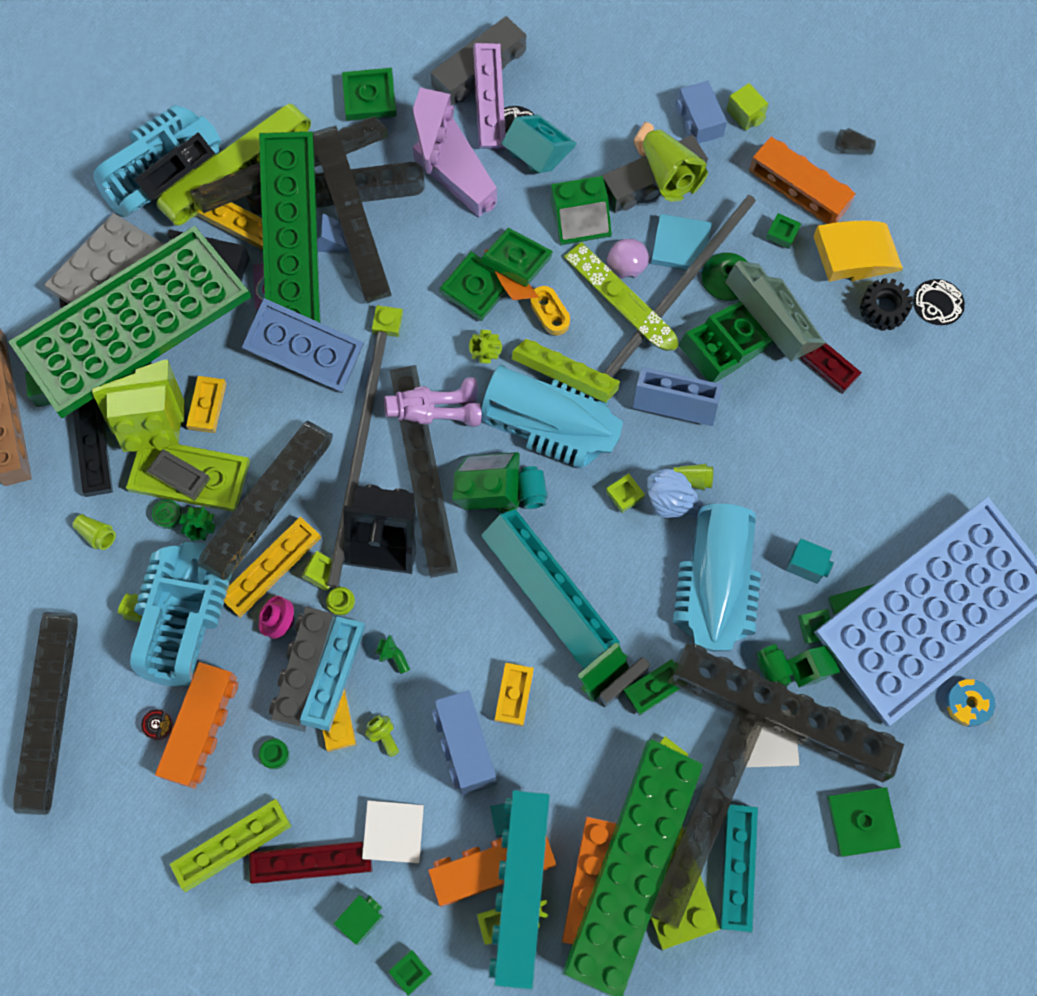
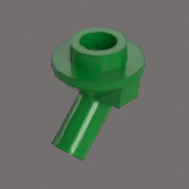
(388, 649)

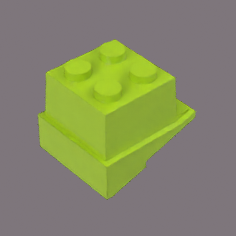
(143, 407)

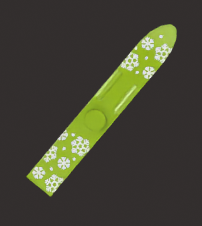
(622, 298)

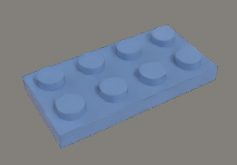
(303, 345)

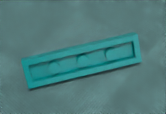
(739, 869)

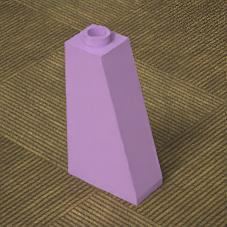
(461, 172)

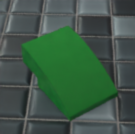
(725, 342)

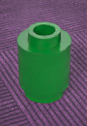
(774, 665)

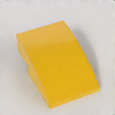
(856, 250)

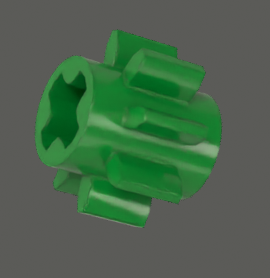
(197, 523)

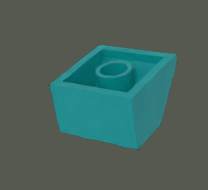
(537, 143)

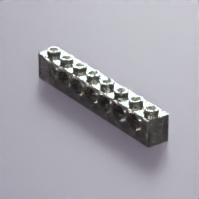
(884, 748)

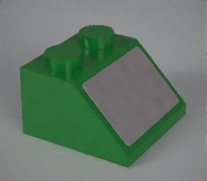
(581, 210)
(487, 481)

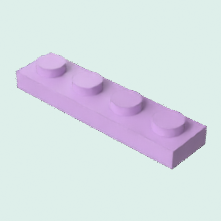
(489, 95)

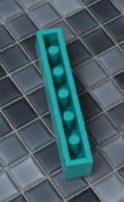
(549, 587)
(521, 890)

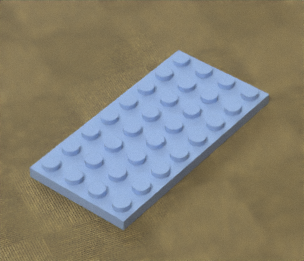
(934, 611)

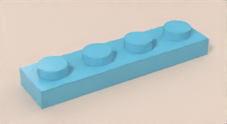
(332, 674)

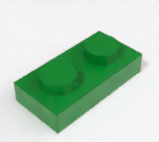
(651, 689)

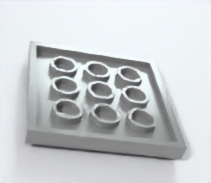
(102, 256)

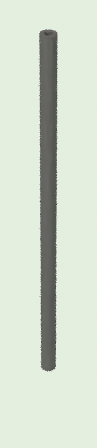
(683, 282)
(358, 454)

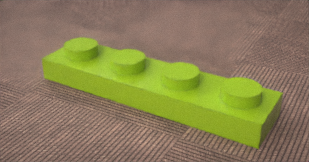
(566, 370)
(230, 845)

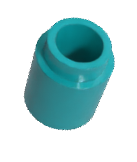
(532, 487)

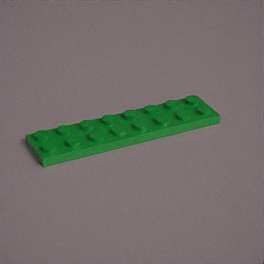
(290, 221)
(633, 870)

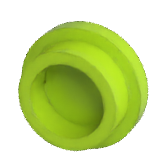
(340, 601)

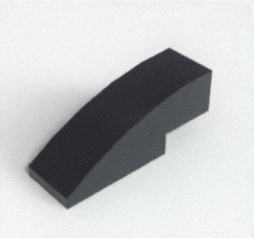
(175, 166)

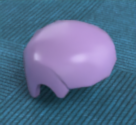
(628, 258)

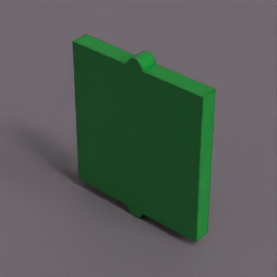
(603, 671)

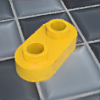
(551, 312)

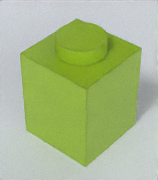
(747, 107)

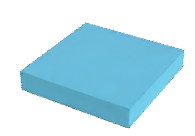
(679, 241)

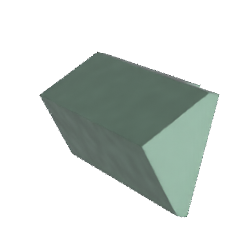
(774, 309)

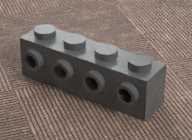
(304, 660)

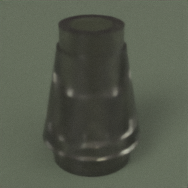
(853, 142)

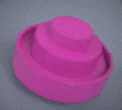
(276, 617)

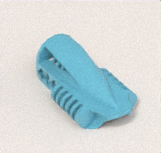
(149, 144)
(550, 417)
(718, 584)
(176, 610)

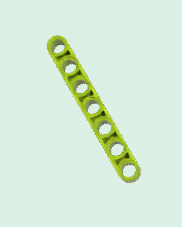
(177, 201)

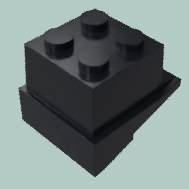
(380, 529)

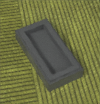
(178, 474)
(624, 681)

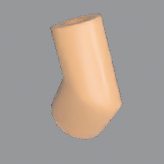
(639, 138)

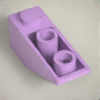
(431, 115)

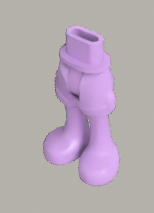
(419, 404)

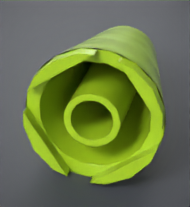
(673, 165)

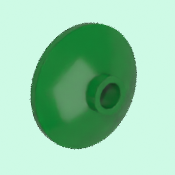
(715, 276)

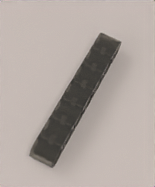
(372, 190)
(351, 214)
(265, 500)
(45, 714)

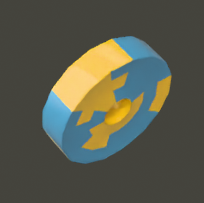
(983, 703)

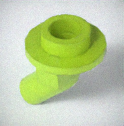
(379, 729)

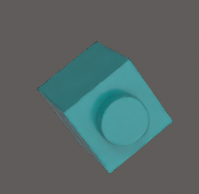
(810, 561)

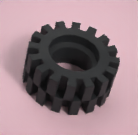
(892, 292)

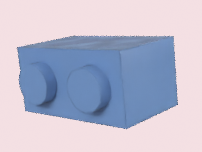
(701, 112)

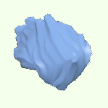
(672, 494)

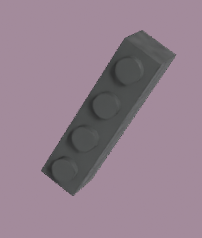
(457, 73)
(636, 180)

